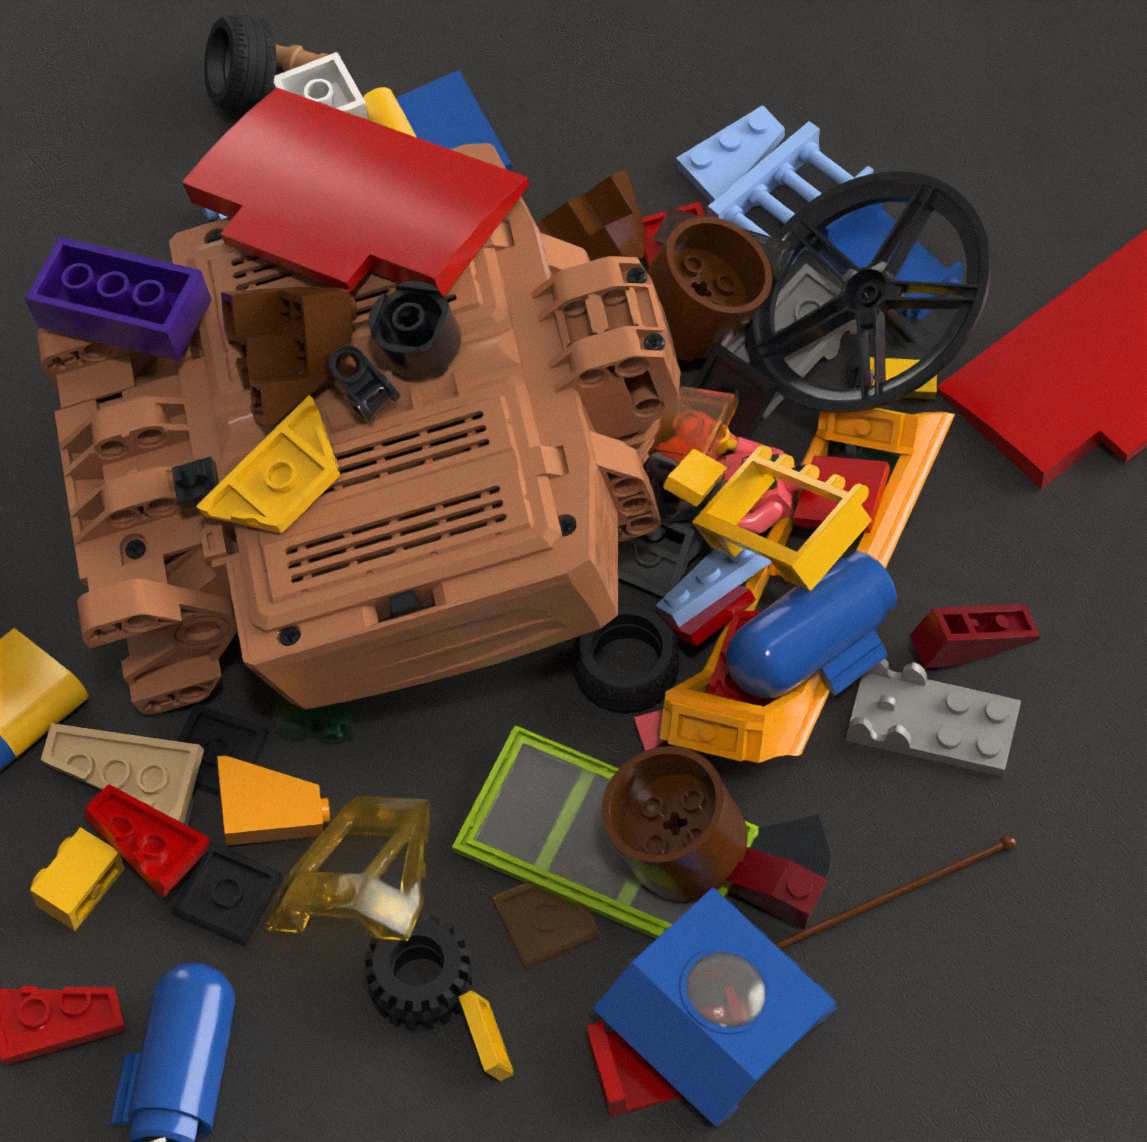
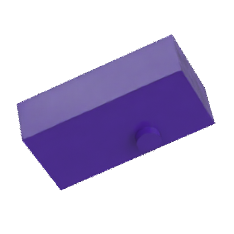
(118, 299)

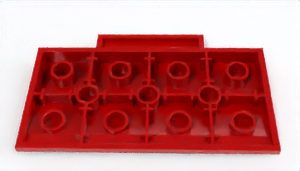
(349, 195)
(1066, 374)

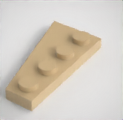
(143, 767)

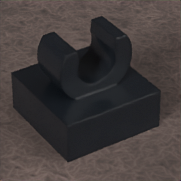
(194, 481)

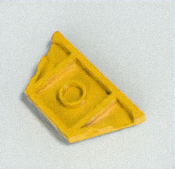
(278, 475)

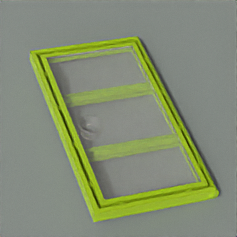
(546, 821)

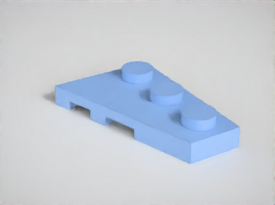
(731, 153)
(708, 583)

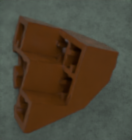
(601, 220)
(285, 342)

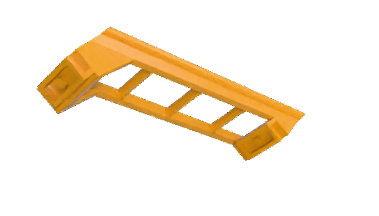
(784, 726)

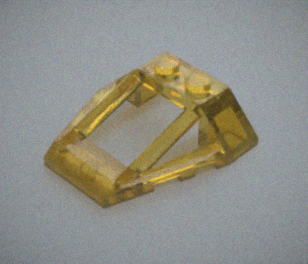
(379, 907)

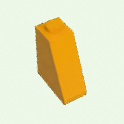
(267, 804)

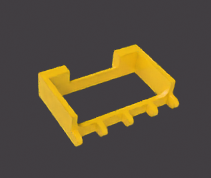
(748, 484)

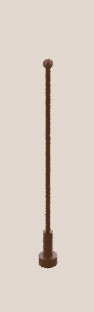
(1007, 843)

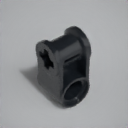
(361, 384)
(669, 505)

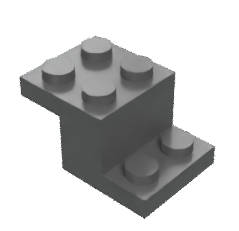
(661, 557)

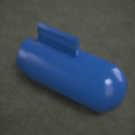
(816, 631)
(179, 1072)

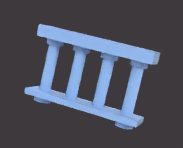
(778, 169)

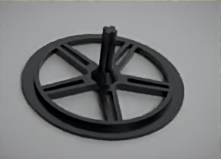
(872, 292)

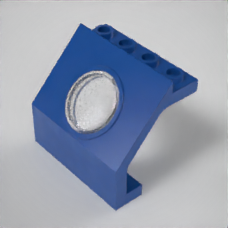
(714, 1005)

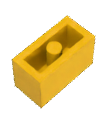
(76, 878)

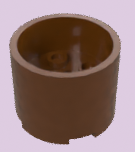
(709, 284)
(674, 822)

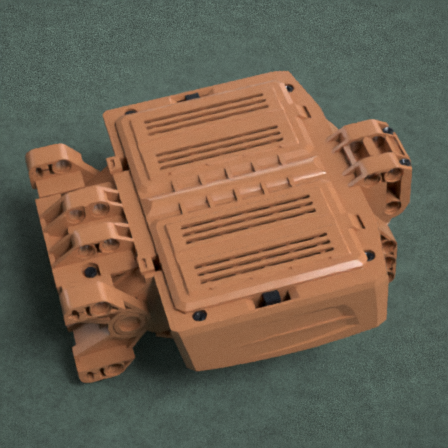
(461, 516)

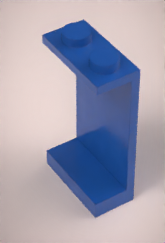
(860, 238)

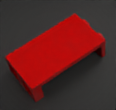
(624, 1075)

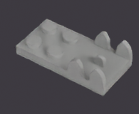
(796, 299)
(933, 719)

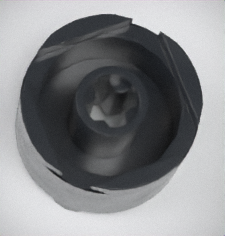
(415, 330)

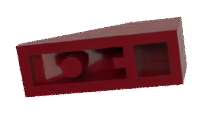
(972, 632)
(776, 886)

